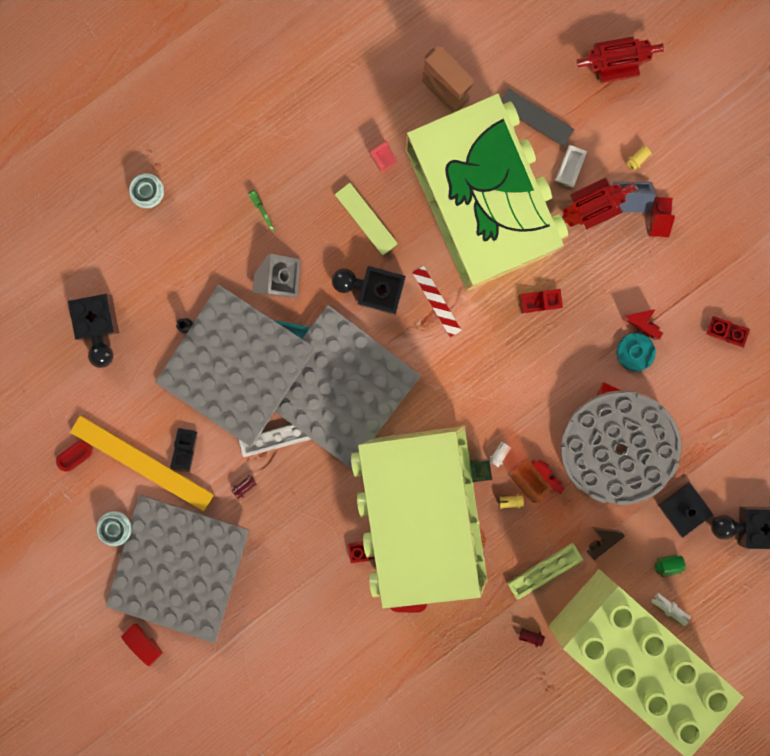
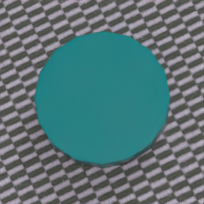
(635, 352)

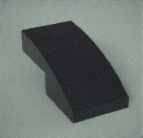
(184, 450)

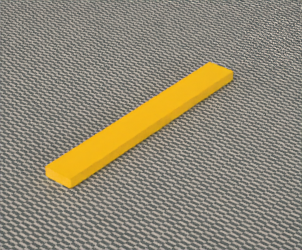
(142, 463)

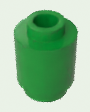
(670, 565)

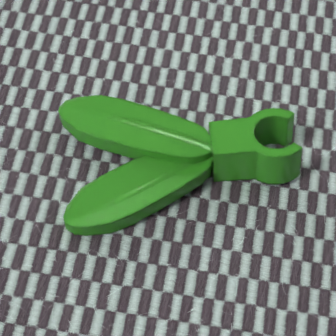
(258, 204)

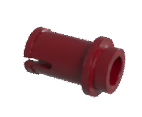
(243, 487)
(532, 637)

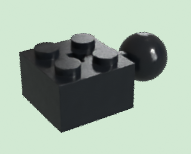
(345, 281)
(105, 324)
(748, 527)

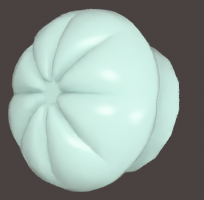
(146, 190)
(114, 528)

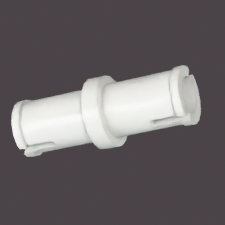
(671, 609)

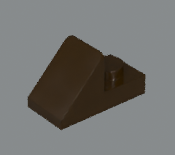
(608, 539)

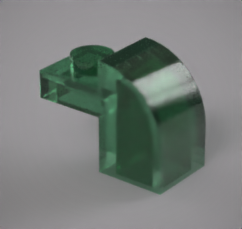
(480, 470)

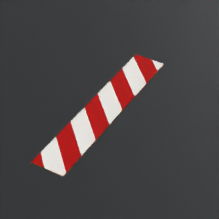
(436, 301)

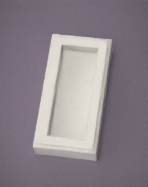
(570, 166)

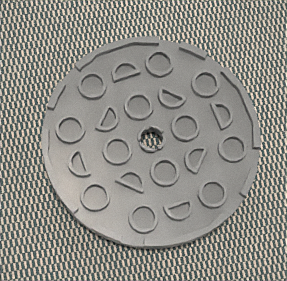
(626, 419)

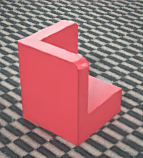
(383, 156)

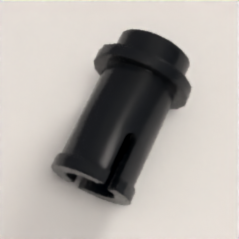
(180, 325)

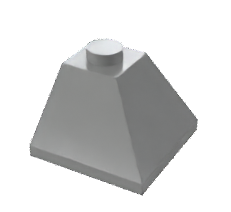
(277, 276)

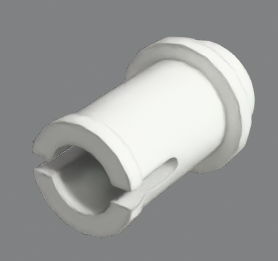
(500, 454)

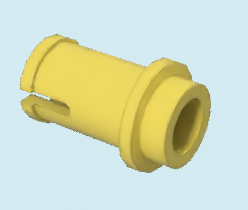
(638, 158)
(513, 501)

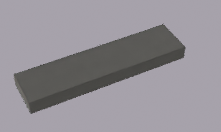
(539, 119)

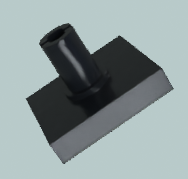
(685, 510)

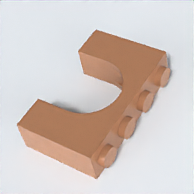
(447, 79)

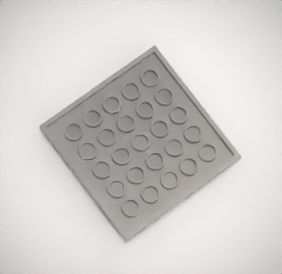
(235, 365)
(345, 387)
(178, 568)

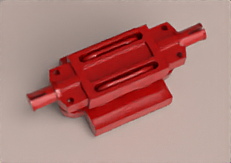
(619, 58)
(596, 203)

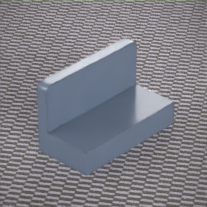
(638, 200)

